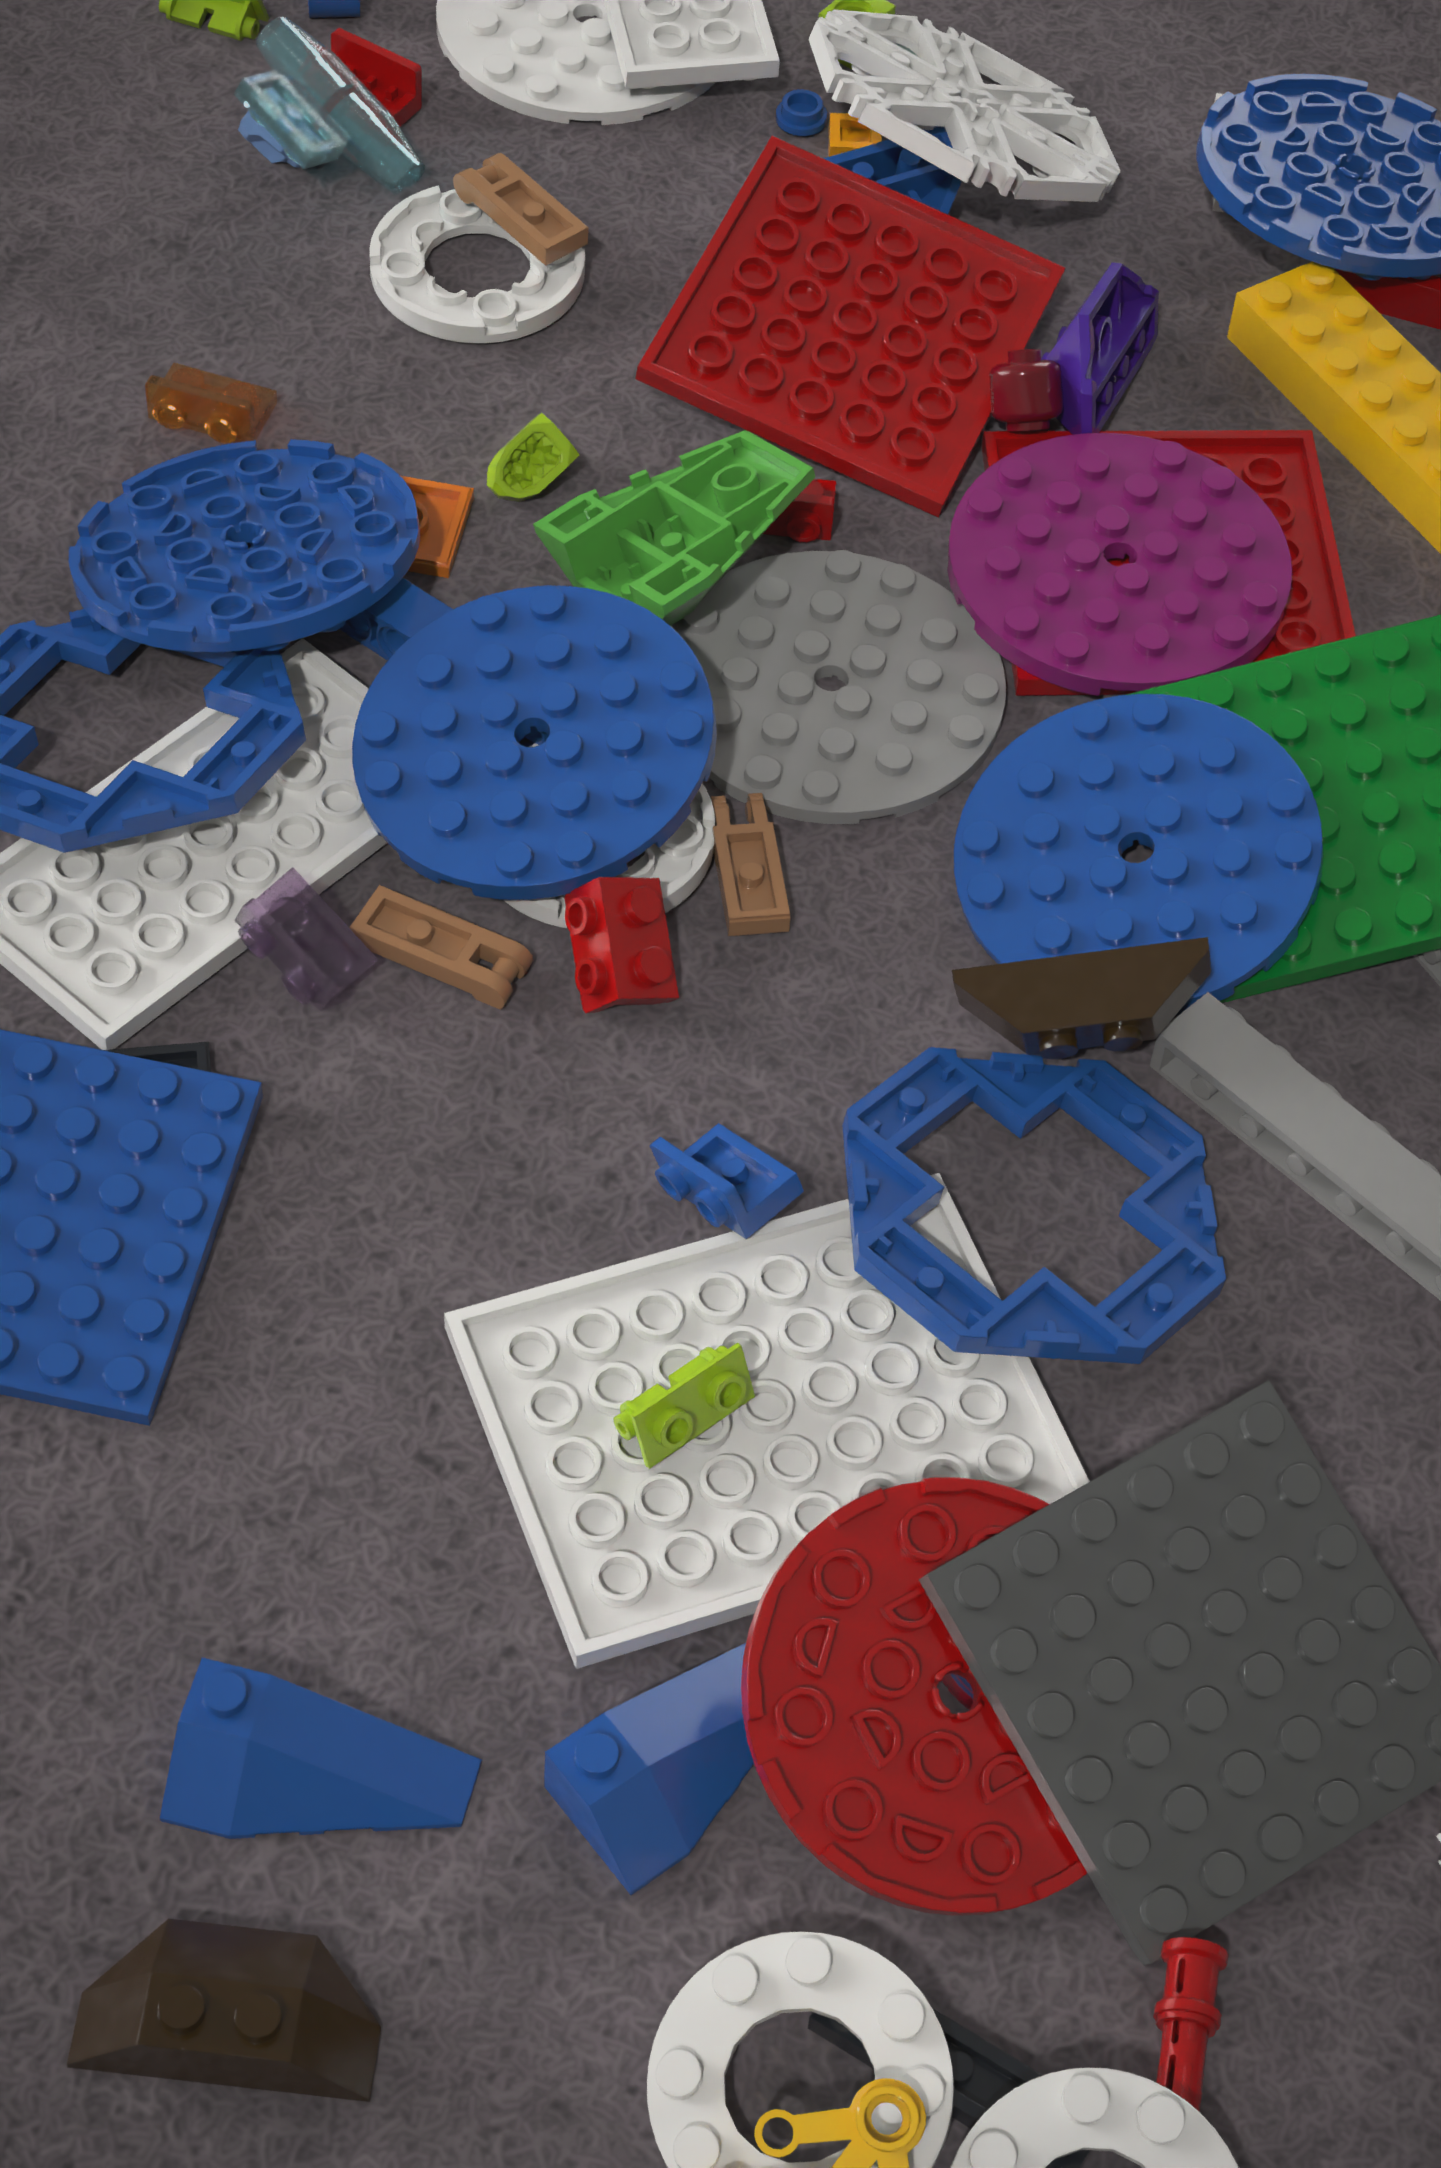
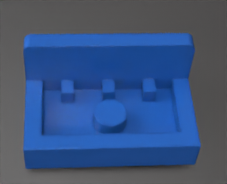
(726, 1180)

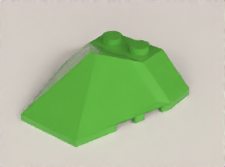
(678, 531)

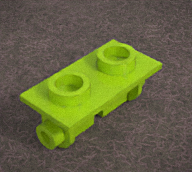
(229, 18)
(698, 1399)

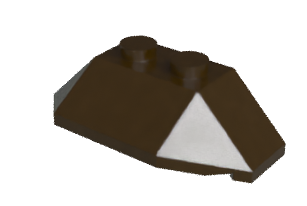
(1085, 997)
(230, 2013)

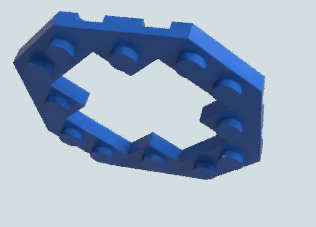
(140, 796)
(1044, 1313)

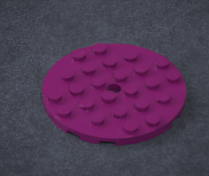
(1199, 581)

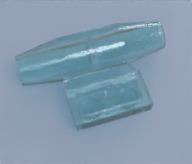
(324, 110)

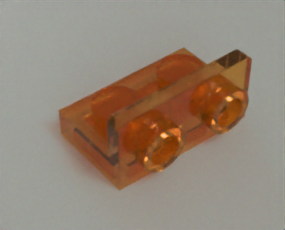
(209, 404)

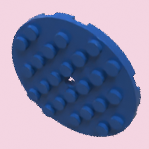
(1329, 172)
(175, 560)
(1183, 776)
(517, 821)

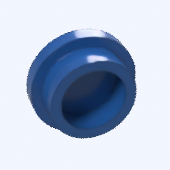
(801, 113)

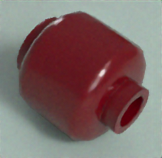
(1026, 391)

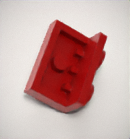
(386, 74)
(620, 943)

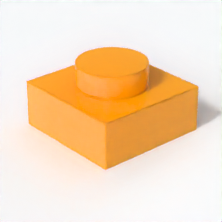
(848, 134)

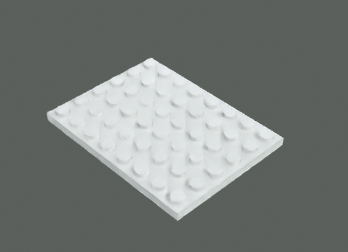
(840, 1407)

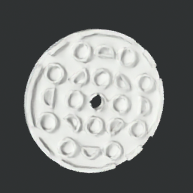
(547, 61)

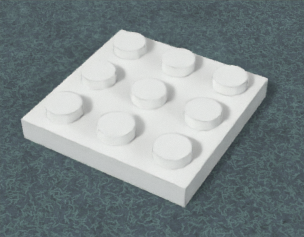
(691, 41)

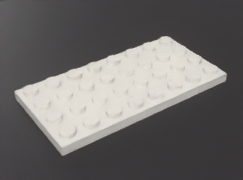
(150, 917)

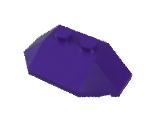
(1104, 347)

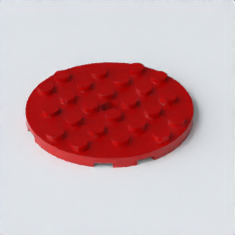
(853, 1721)

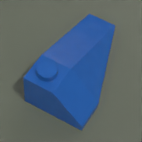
(289, 1760)
(655, 1769)

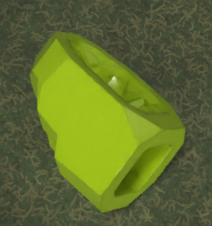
(530, 461)

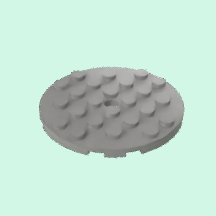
(915, 702)

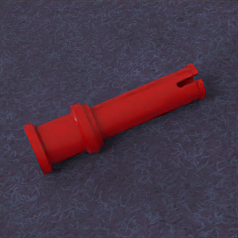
(1188, 2013)

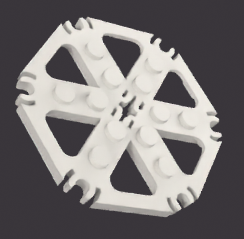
(943, 88)

